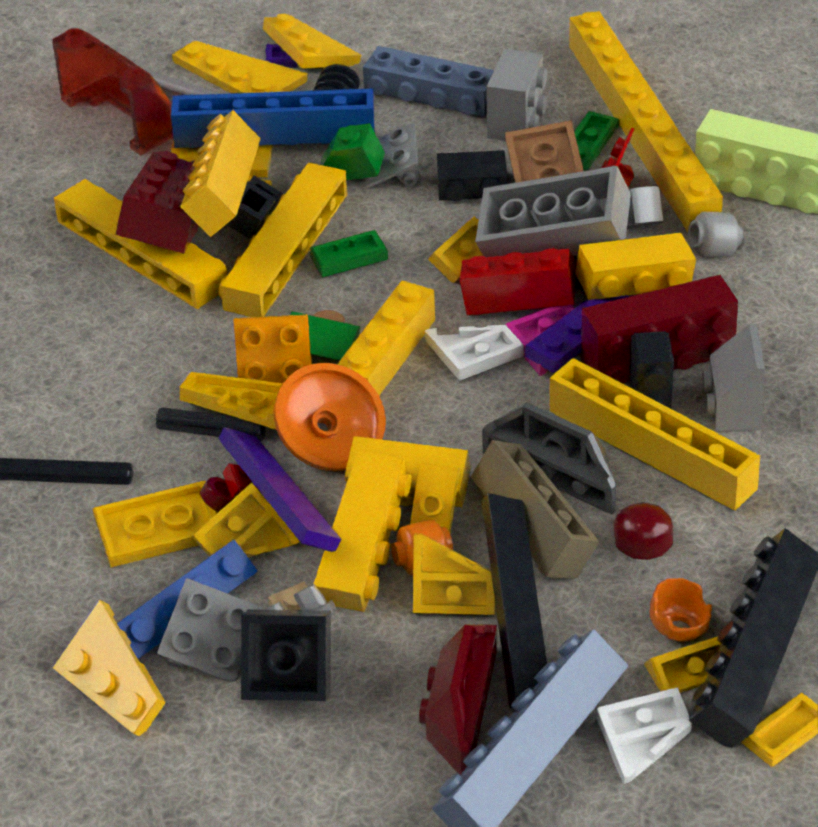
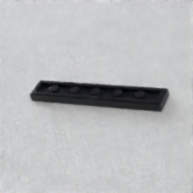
(514, 592)

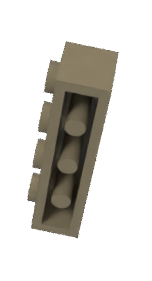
(555, 531)

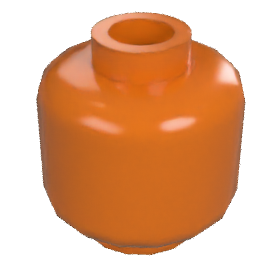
(403, 548)

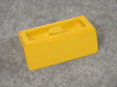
(683, 666)

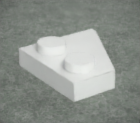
(643, 730)

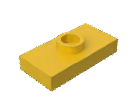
(435, 494)

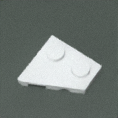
(475, 348)

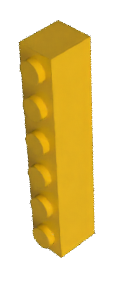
(220, 172)
(95, 217)
(283, 241)
(655, 434)

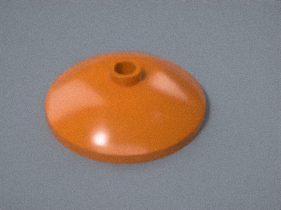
(332, 397)

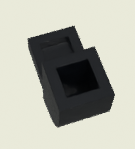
(255, 205)

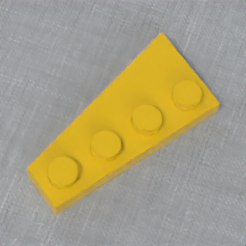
(237, 71)

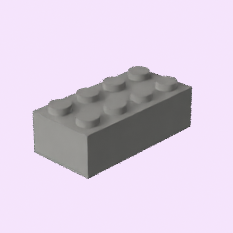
(554, 213)

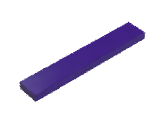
(279, 490)

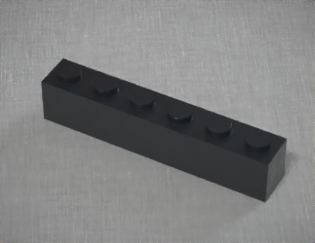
(755, 639)

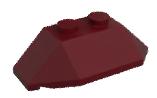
(459, 692)

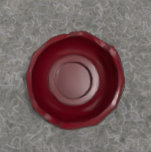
(643, 531)

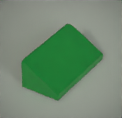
(330, 337)

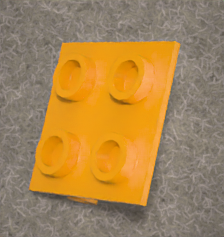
(271, 346)

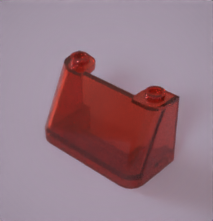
(97, 73)

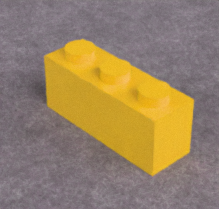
(634, 265)
(412, 456)

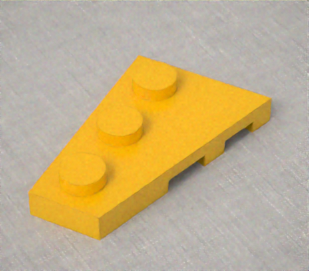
(109, 672)

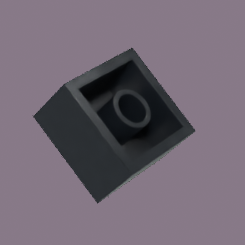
(286, 655)

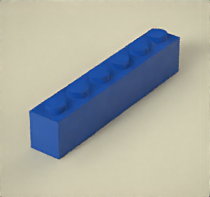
(274, 116)

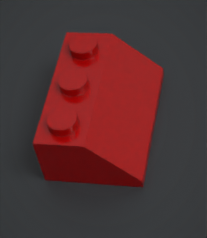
(518, 281)

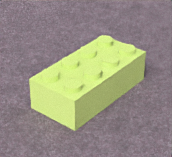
(760, 160)

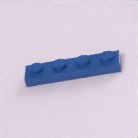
(221, 571)

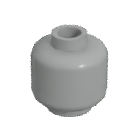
(715, 234)

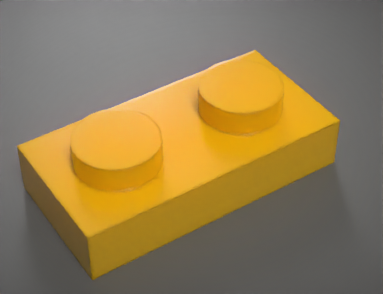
(457, 248)

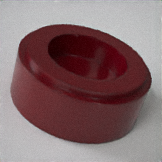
(216, 493)

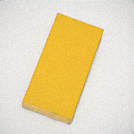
(784, 730)

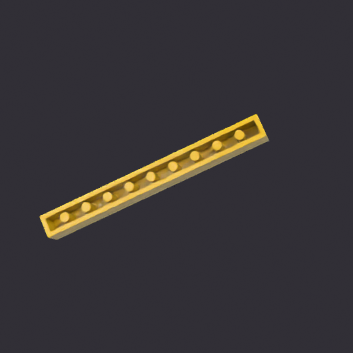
(637, 107)

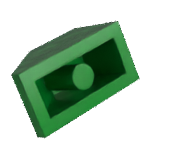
(356, 151)

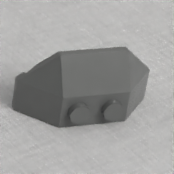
(563, 450)

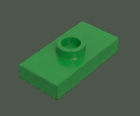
(348, 253)

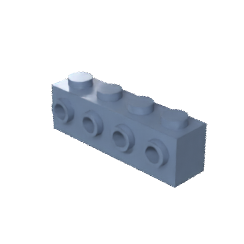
(427, 80)

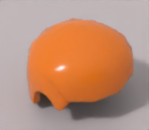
(679, 601)

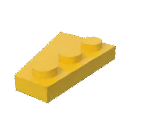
(307, 45)
(232, 396)

